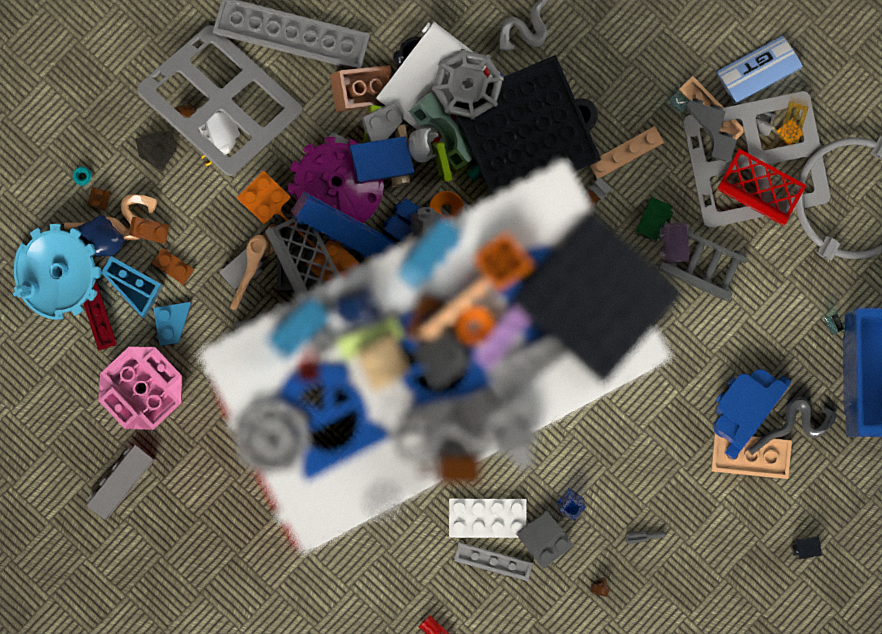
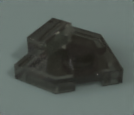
(157, 148)

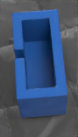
(400, 224)

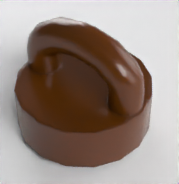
(600, 590)

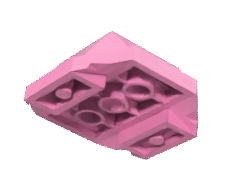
(120, 383)

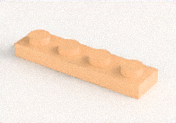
(694, 89)
(627, 152)
(448, 314)

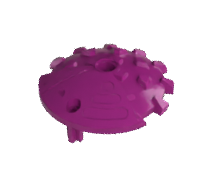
(330, 162)

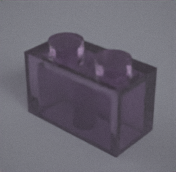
(675, 242)

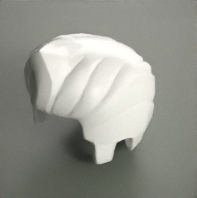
(420, 145)

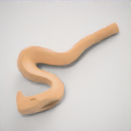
(129, 199)
(257, 248)

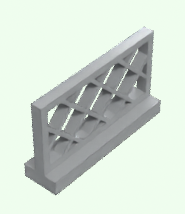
(287, 262)

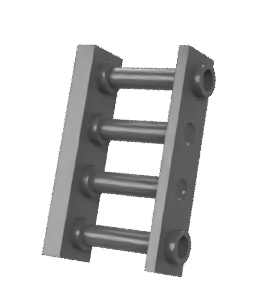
(704, 283)

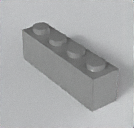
(121, 482)

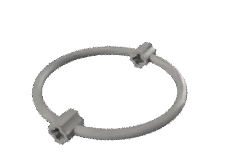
(828, 246)

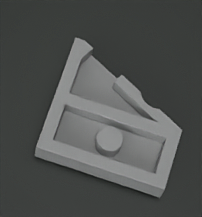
(381, 122)

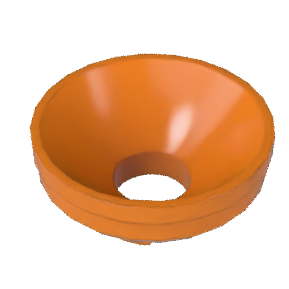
(450, 198)
(474, 314)

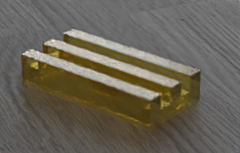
(789, 138)

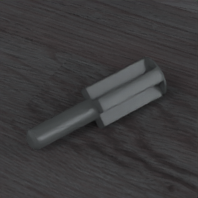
(636, 537)

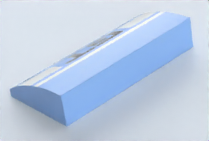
(759, 69)

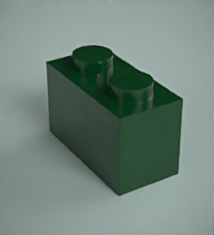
(652, 220)

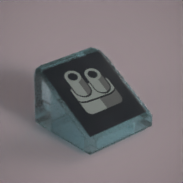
(834, 324)

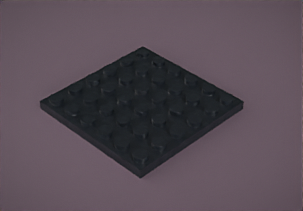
(528, 128)
(597, 297)

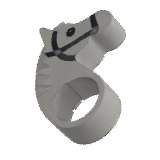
(439, 421)

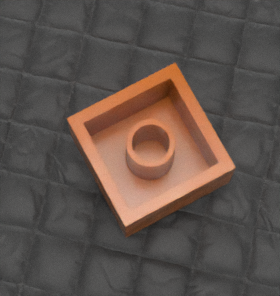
(502, 262)

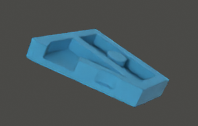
(170, 322)

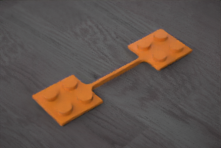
(266, 199)

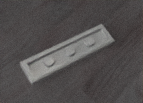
(493, 561)

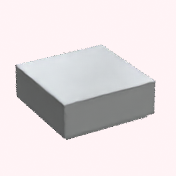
(322, 344)

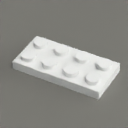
(486, 518)

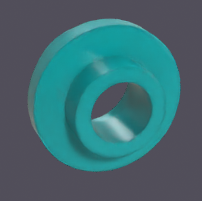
(76, 174)

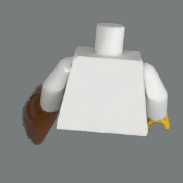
(217, 129)

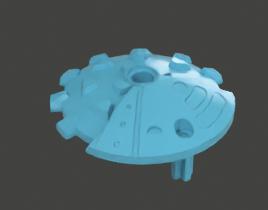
(39, 274)

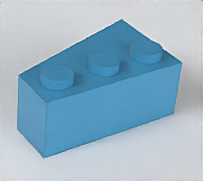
(430, 254)
(134, 286)
(298, 329)

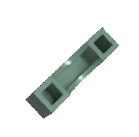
(430, 112)

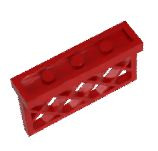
(753, 202)

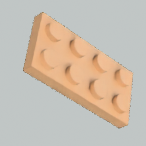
(769, 461)

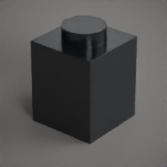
(806, 547)

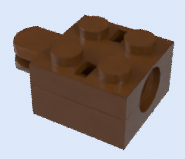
(454, 469)

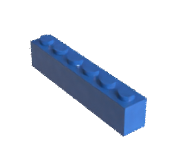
(341, 227)

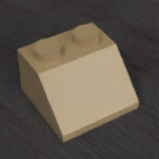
(382, 362)

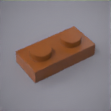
(149, 230)
(173, 266)

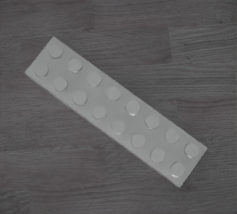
(291, 33)

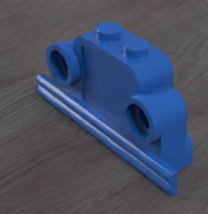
(746, 407)

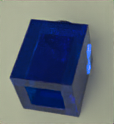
(571, 504)

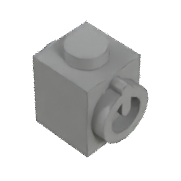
(424, 219)

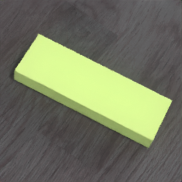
(367, 336)

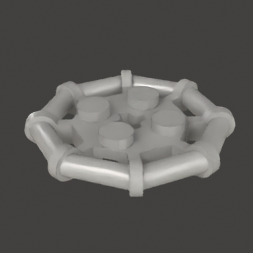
(477, 78)
(274, 449)

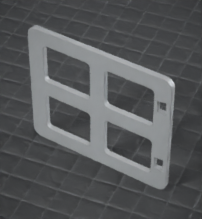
(220, 100)
(746, 113)

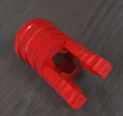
(430, 626)

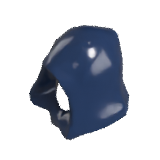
(102, 235)
(357, 306)

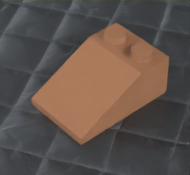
(359, 87)

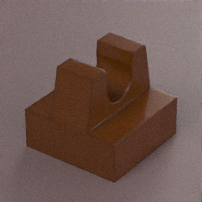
(99, 199)

